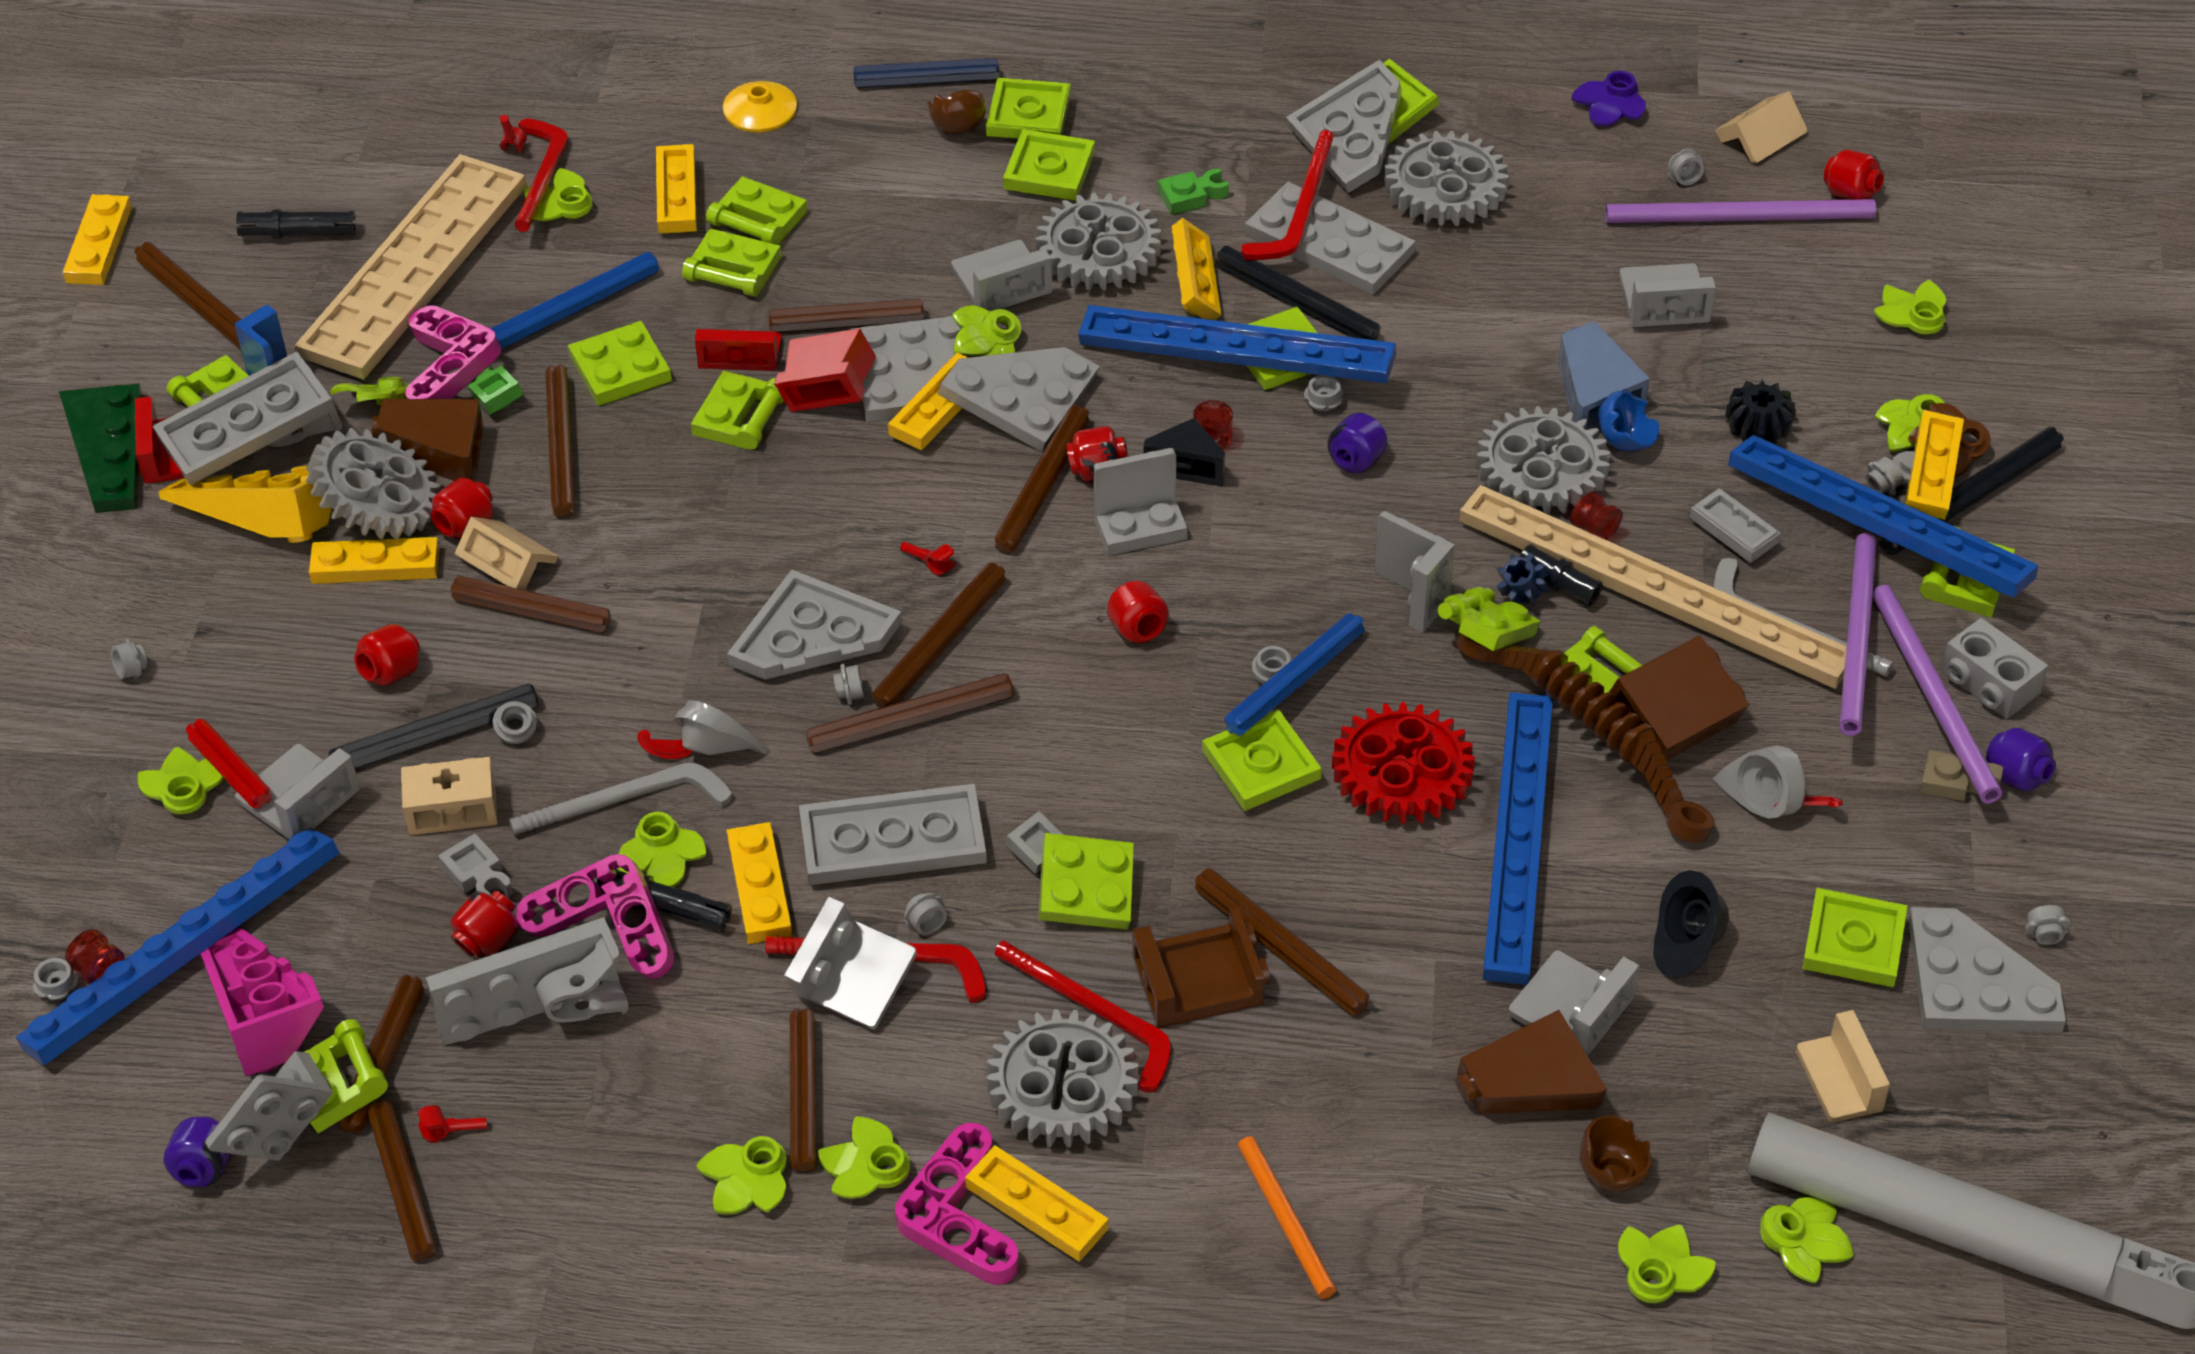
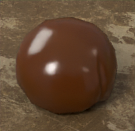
(958, 111)
(1614, 1154)

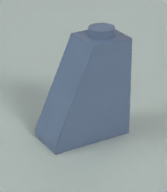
(1593, 369)

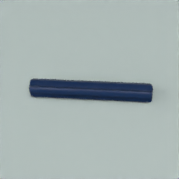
(926, 72)

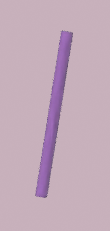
(1740, 211)
(1858, 635)
(1937, 695)

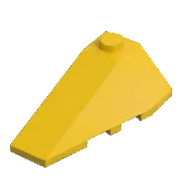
(256, 502)

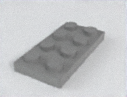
(1334, 239)
(892, 834)

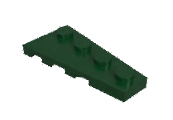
(106, 442)

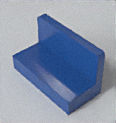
(260, 339)

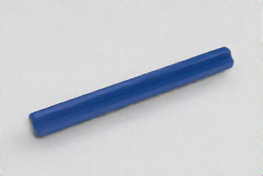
(575, 299)
(1294, 674)

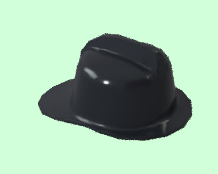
(1688, 923)

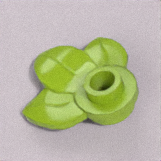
(565, 198)
(1918, 311)
(980, 333)
(386, 389)
(1903, 418)
(180, 782)
(663, 854)
(859, 1161)
(742, 1179)
(1807, 1236)
(1663, 1259)

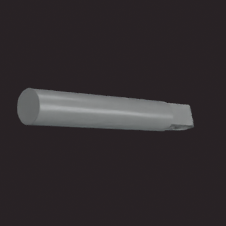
(1976, 1220)

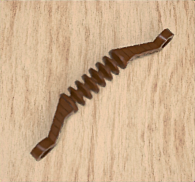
(1611, 722)

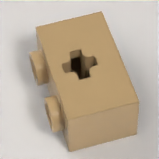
(449, 796)

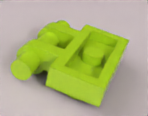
(1487, 622)

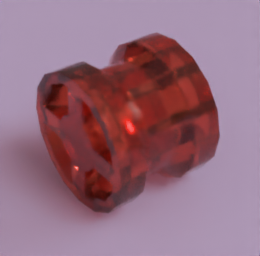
(1217, 420)
(1596, 516)
(92, 954)

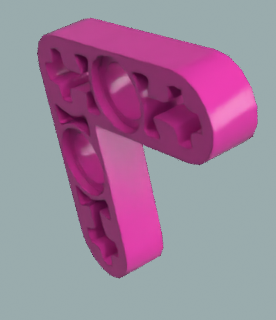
(469, 351)
(616, 899)
(944, 1217)

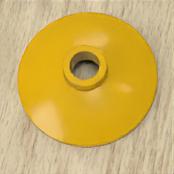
(760, 106)

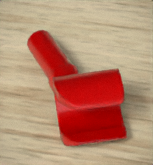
(511, 135)
(936, 560)
(435, 1127)

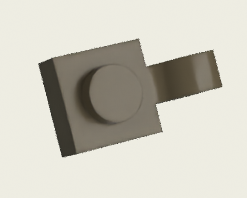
(1947, 778)

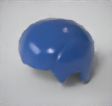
(1625, 422)

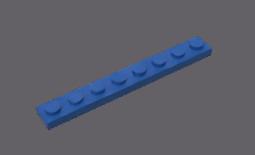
(1238, 343)
(1884, 516)
(1518, 840)
(176, 946)

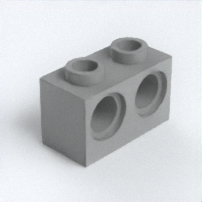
(1994, 668)

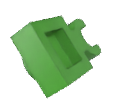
(1188, 192)
(495, 389)

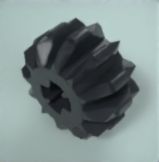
(1760, 412)

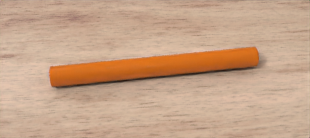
(1287, 1217)

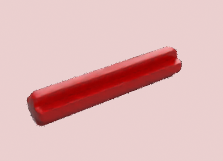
(228, 763)

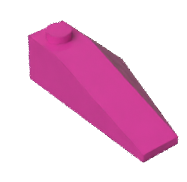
(261, 1000)

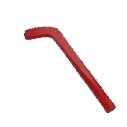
(556, 148)
(1294, 235)
(950, 954)
(1141, 1030)

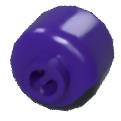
(1359, 441)
(2024, 758)
(189, 1157)

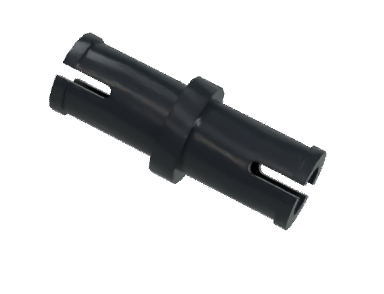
(1565, 577)

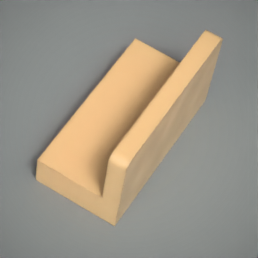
(1765, 127)
(502, 551)
(1845, 1071)

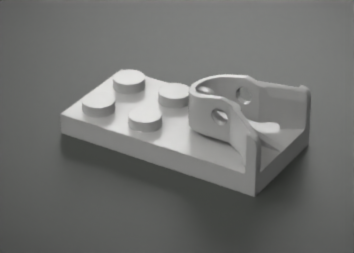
(247, 418)
(530, 980)

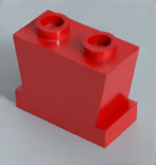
(825, 370)

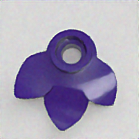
(1611, 98)

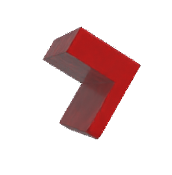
(737, 349)
(151, 455)

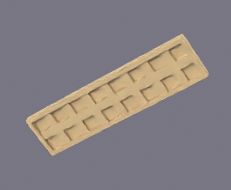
(410, 266)

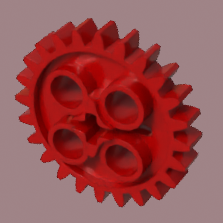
(1403, 763)

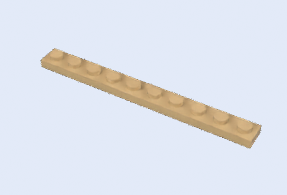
(1659, 586)

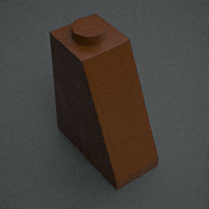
(439, 430)
(1531, 1071)

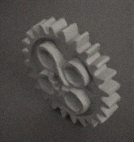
(1446, 178)
(1100, 241)
(1542, 459)
(372, 483)
(1020, 1070)

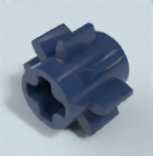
(1523, 579)

